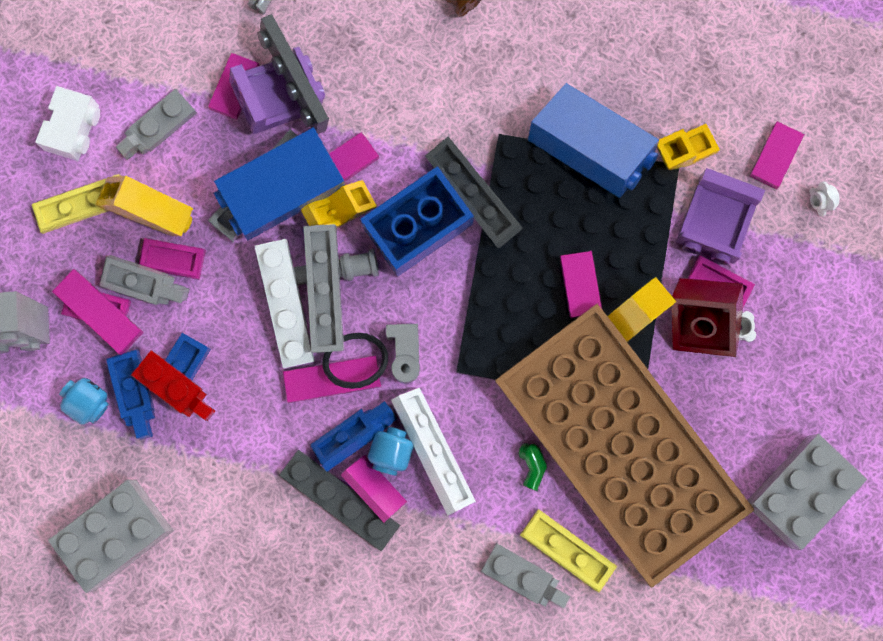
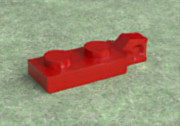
(172, 386)

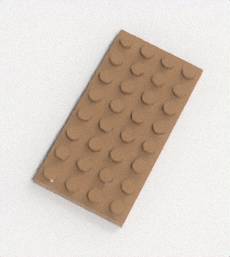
(624, 445)

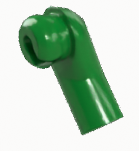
(536, 463)

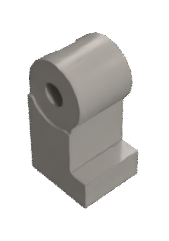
(406, 365)

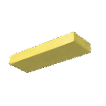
(69, 207)
(568, 550)

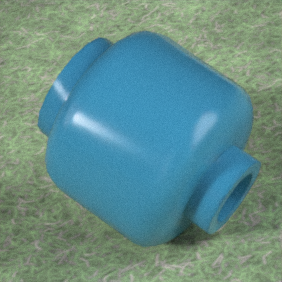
(83, 401)
(390, 451)

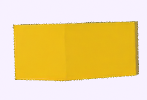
(687, 148)
(341, 206)
(641, 309)

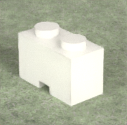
(69, 124)

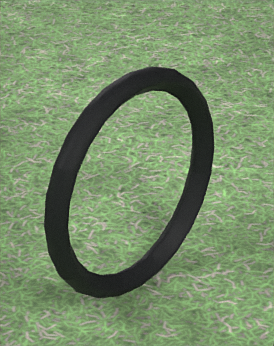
(352, 385)

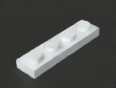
(284, 303)
(433, 451)

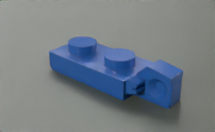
(132, 396)
(352, 435)

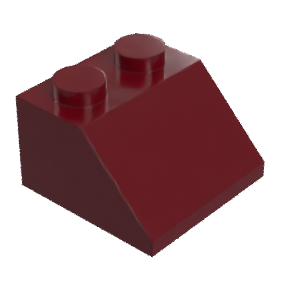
(707, 316)

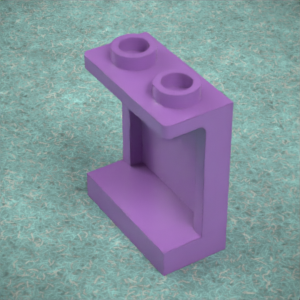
(265, 96)
(719, 216)

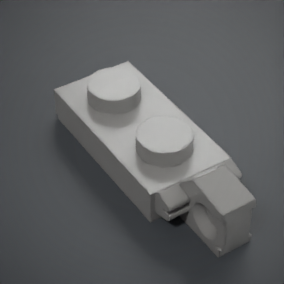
(156, 125)
(141, 282)
(523, 577)

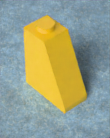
(145, 205)

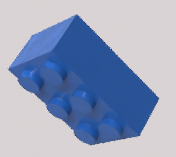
(417, 221)

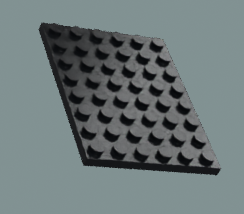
(520, 287)

